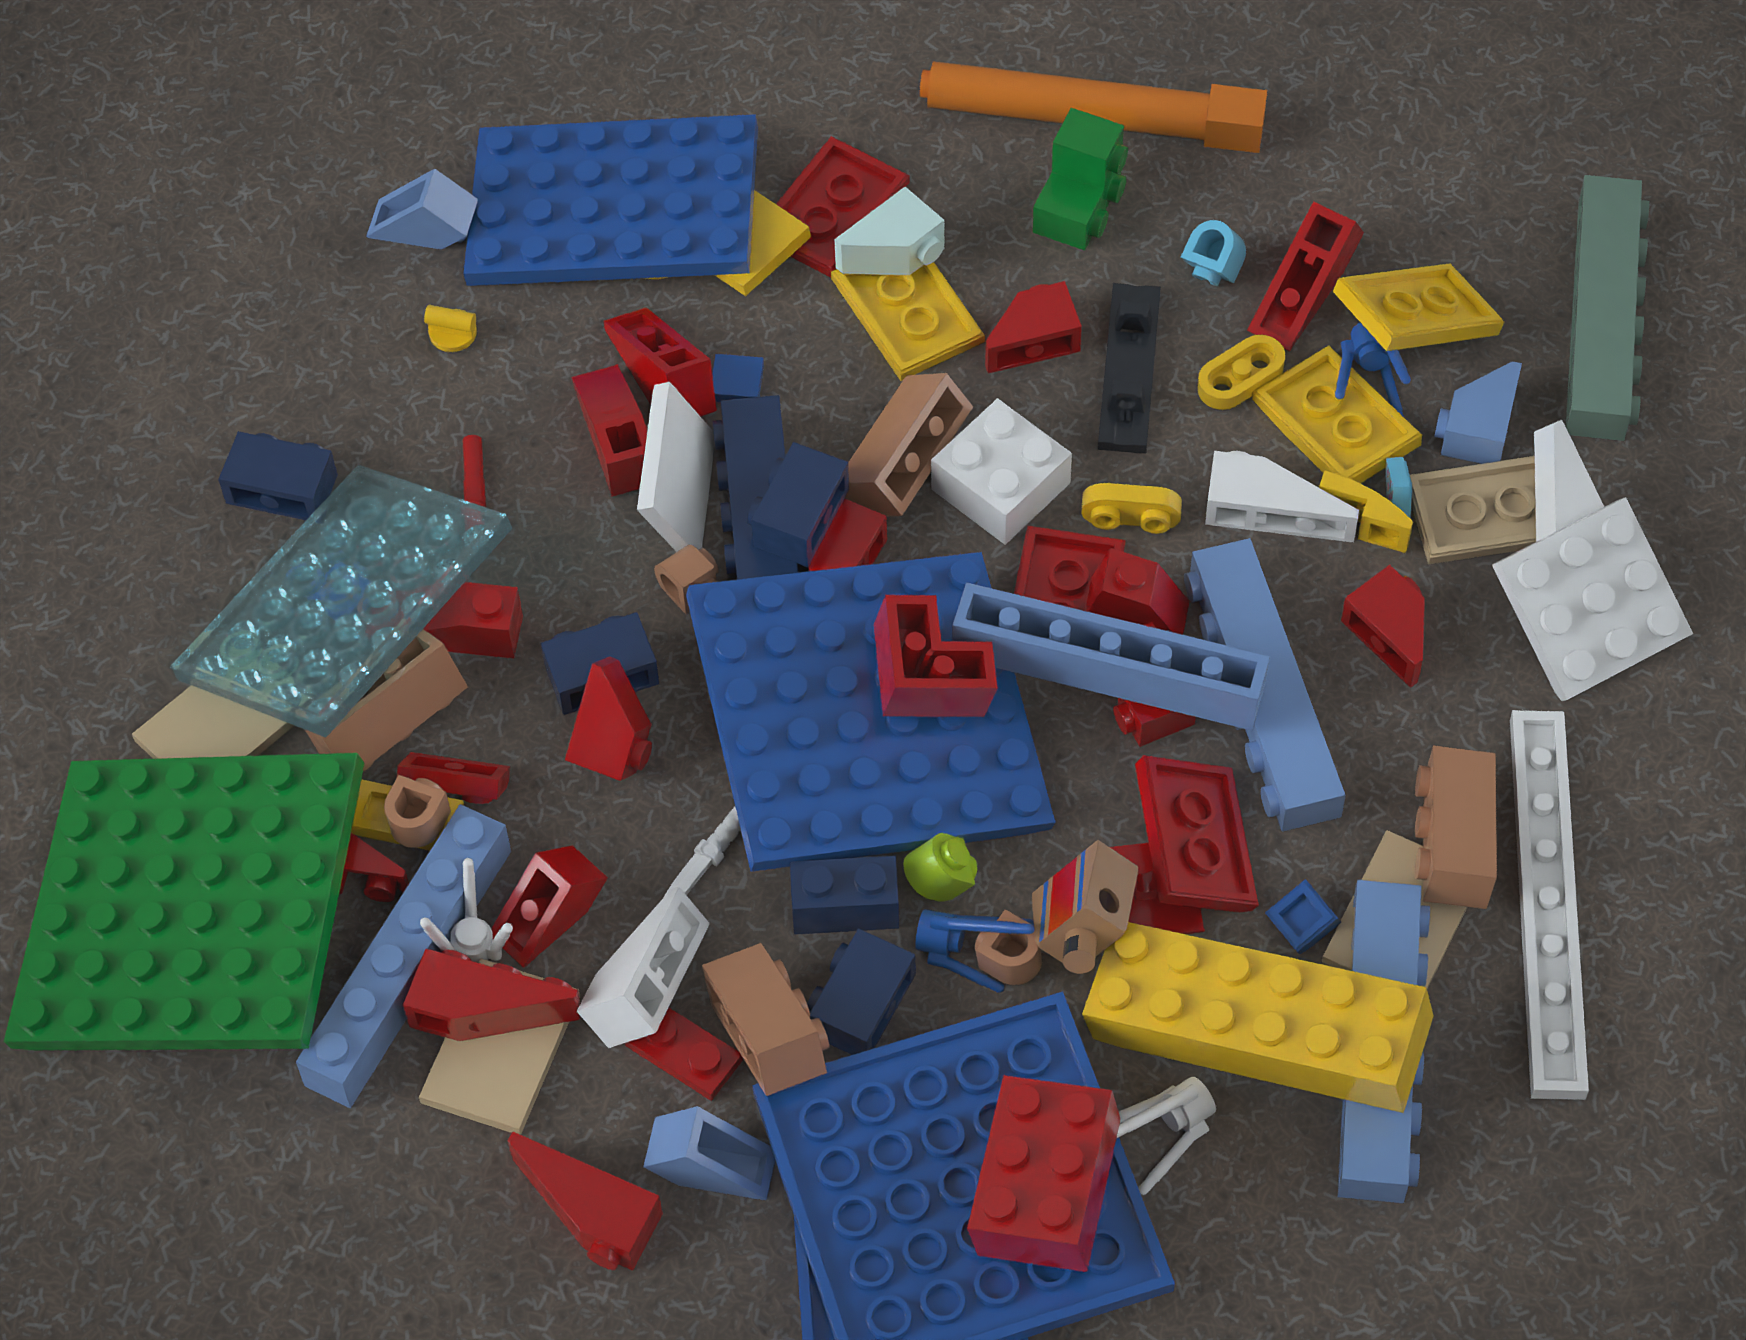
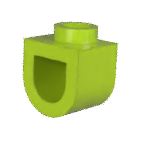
(941, 868)

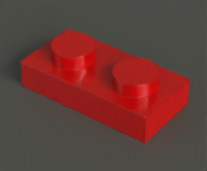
(472, 779)
(689, 1054)

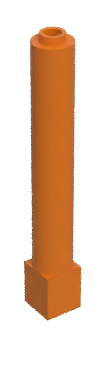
(1223, 118)

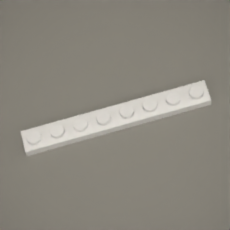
(1548, 906)

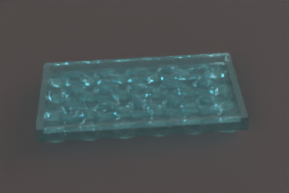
(341, 599)

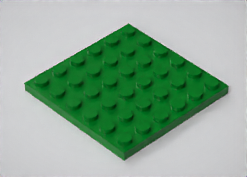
(187, 904)

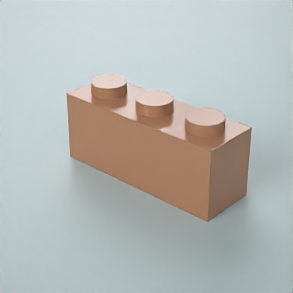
(903, 440)
(397, 703)
(1457, 827)
(766, 1018)

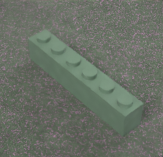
(1605, 308)

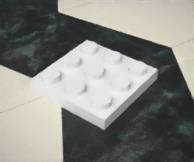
(1592, 599)

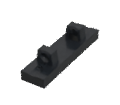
(1129, 369)

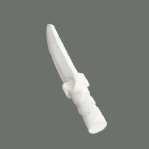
(708, 853)

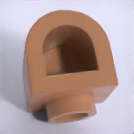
(683, 569)
(416, 811)
(1009, 957)

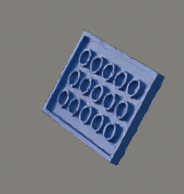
(612, 200)

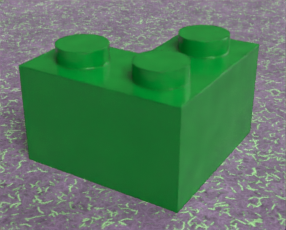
(1082, 181)

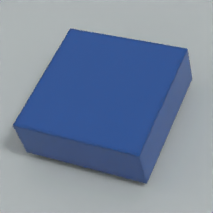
(737, 376)
(1303, 917)

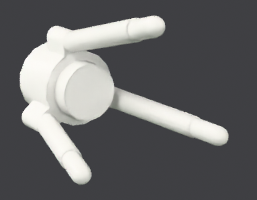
(470, 934)
(1180, 1108)

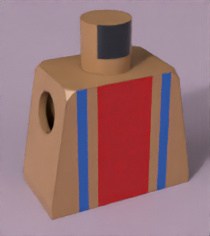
(1084, 907)

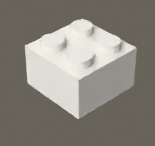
(1001, 471)

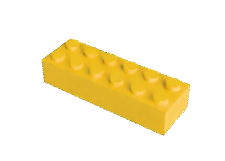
(1260, 1015)

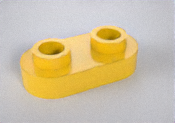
(1236, 371)
(1133, 505)

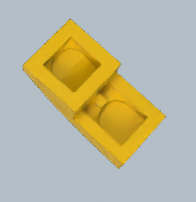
(1379, 518)

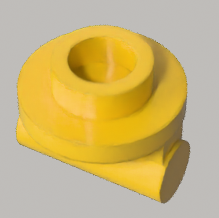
(450, 328)

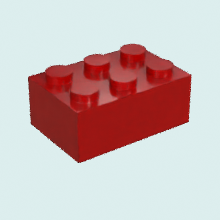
(1044, 1173)

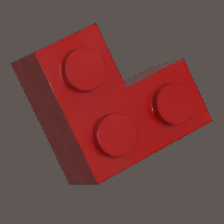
(926, 674)

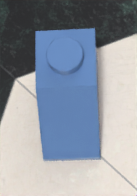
(424, 213)
(1479, 416)
(709, 1154)

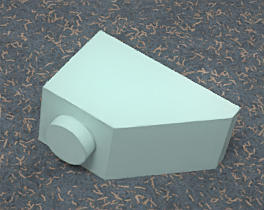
(892, 238)

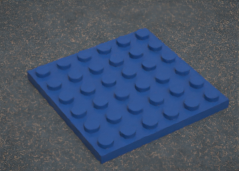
(807, 731)
(888, 1171)

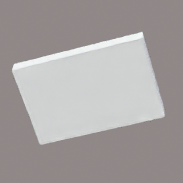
(676, 469)

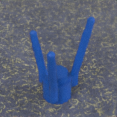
(1371, 357)
(945, 932)

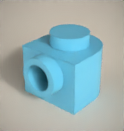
(1215, 252)

